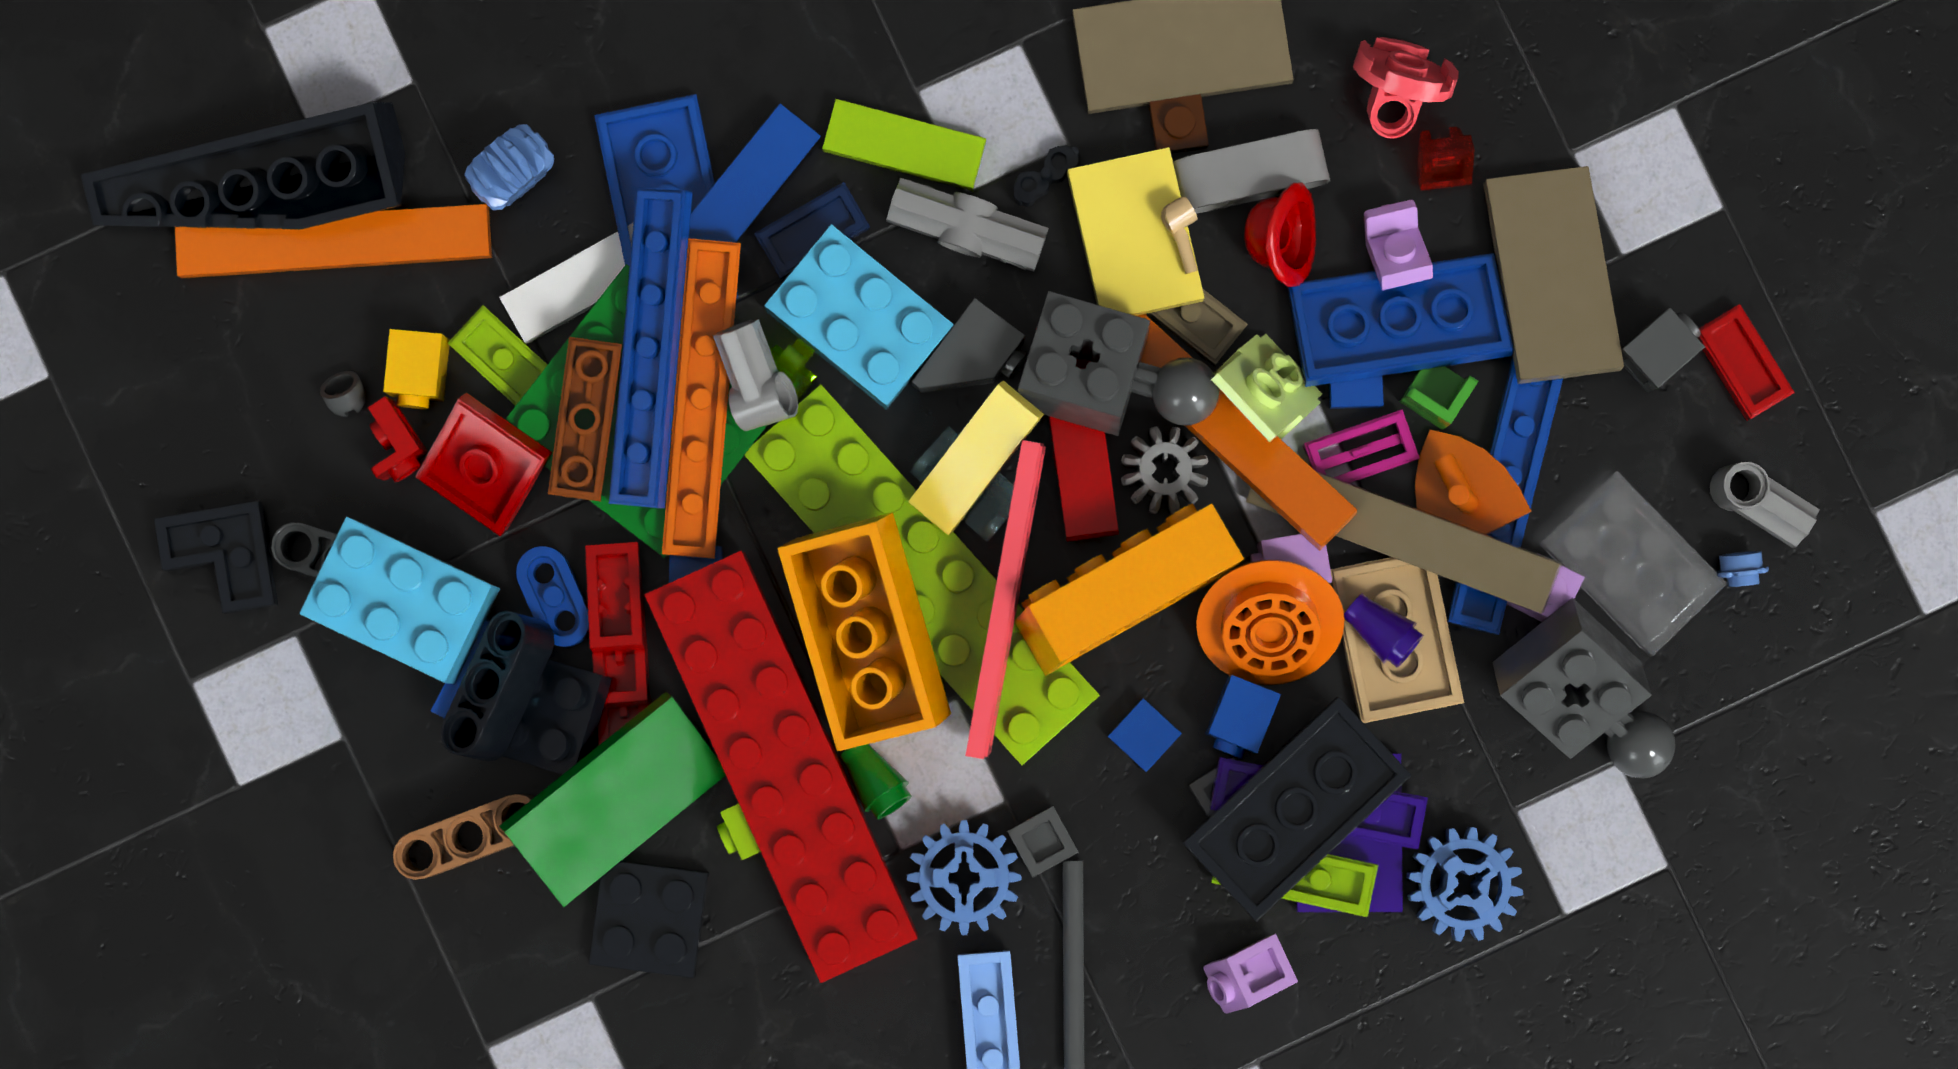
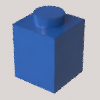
(1241, 716)

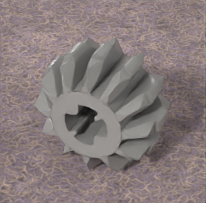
(1181, 472)

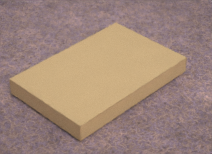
(1430, 672)

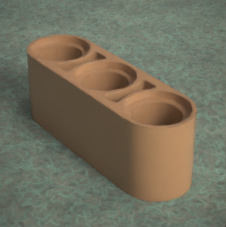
(445, 843)

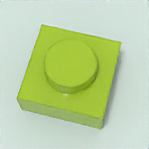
(737, 833)

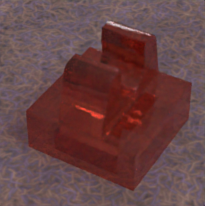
(1445, 160)

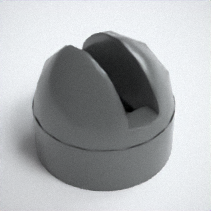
(343, 393)

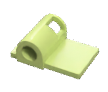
(1267, 387)

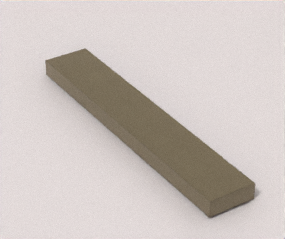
(1443, 547)

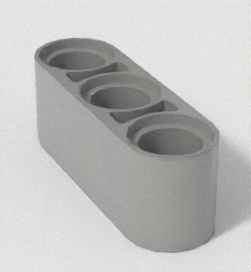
(1252, 170)

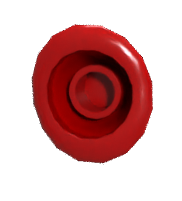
(1283, 234)

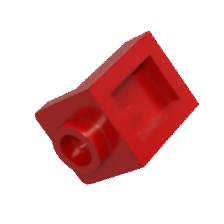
(395, 431)

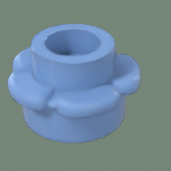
(1742, 568)

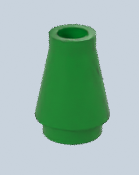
(876, 781)

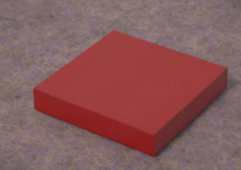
(483, 464)

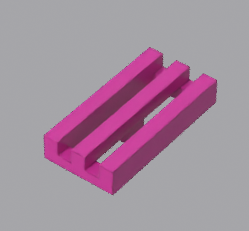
(1402, 437)

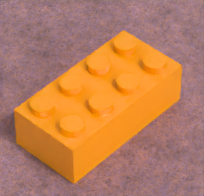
(1128, 589)
(864, 632)

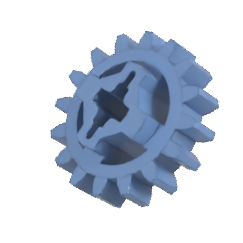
(939, 877)
(1478, 902)

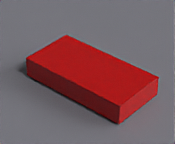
(1744, 363)

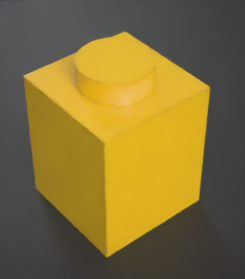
(416, 367)

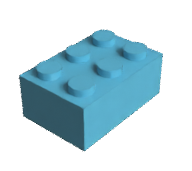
(858, 317)
(399, 601)

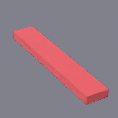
(1005, 599)

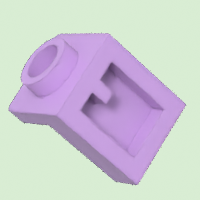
(1396, 245)
(1249, 975)

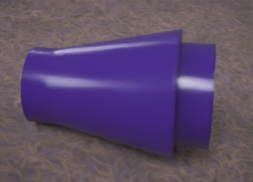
(1385, 631)

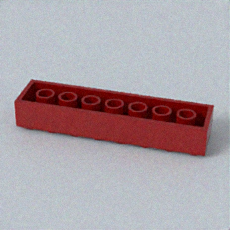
(782, 766)

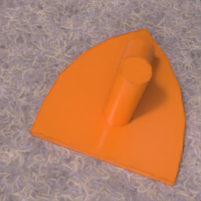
(1466, 485)

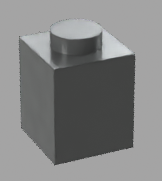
(1661, 349)

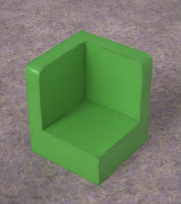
(1438, 395)

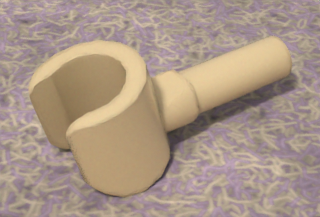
(1175, 218)

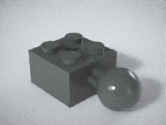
(1115, 347)
(1584, 683)

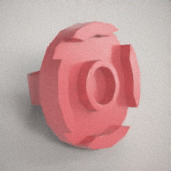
(1403, 75)

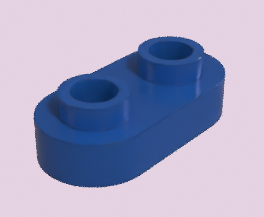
(552, 598)

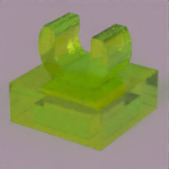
(792, 362)

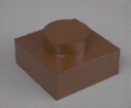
(1179, 124)

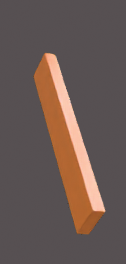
(357, 241)
(700, 400)
(1265, 466)

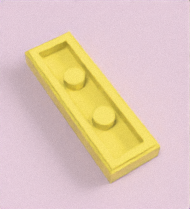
(975, 457)

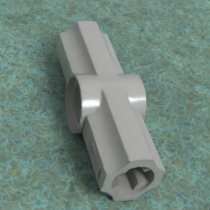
(967, 224)

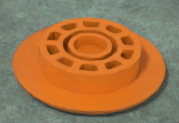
(1272, 637)

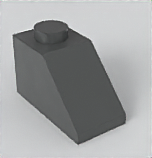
(972, 352)

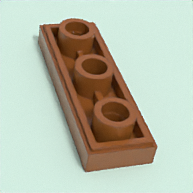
(591, 385)

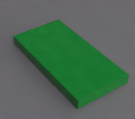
(614, 799)

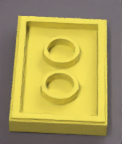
(1123, 236)

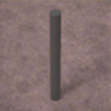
(1073, 964)

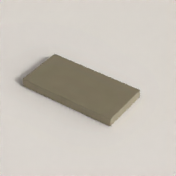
(1179, 49)
(1553, 275)

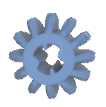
(509, 167)

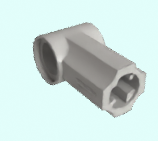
(758, 390)
(1767, 503)

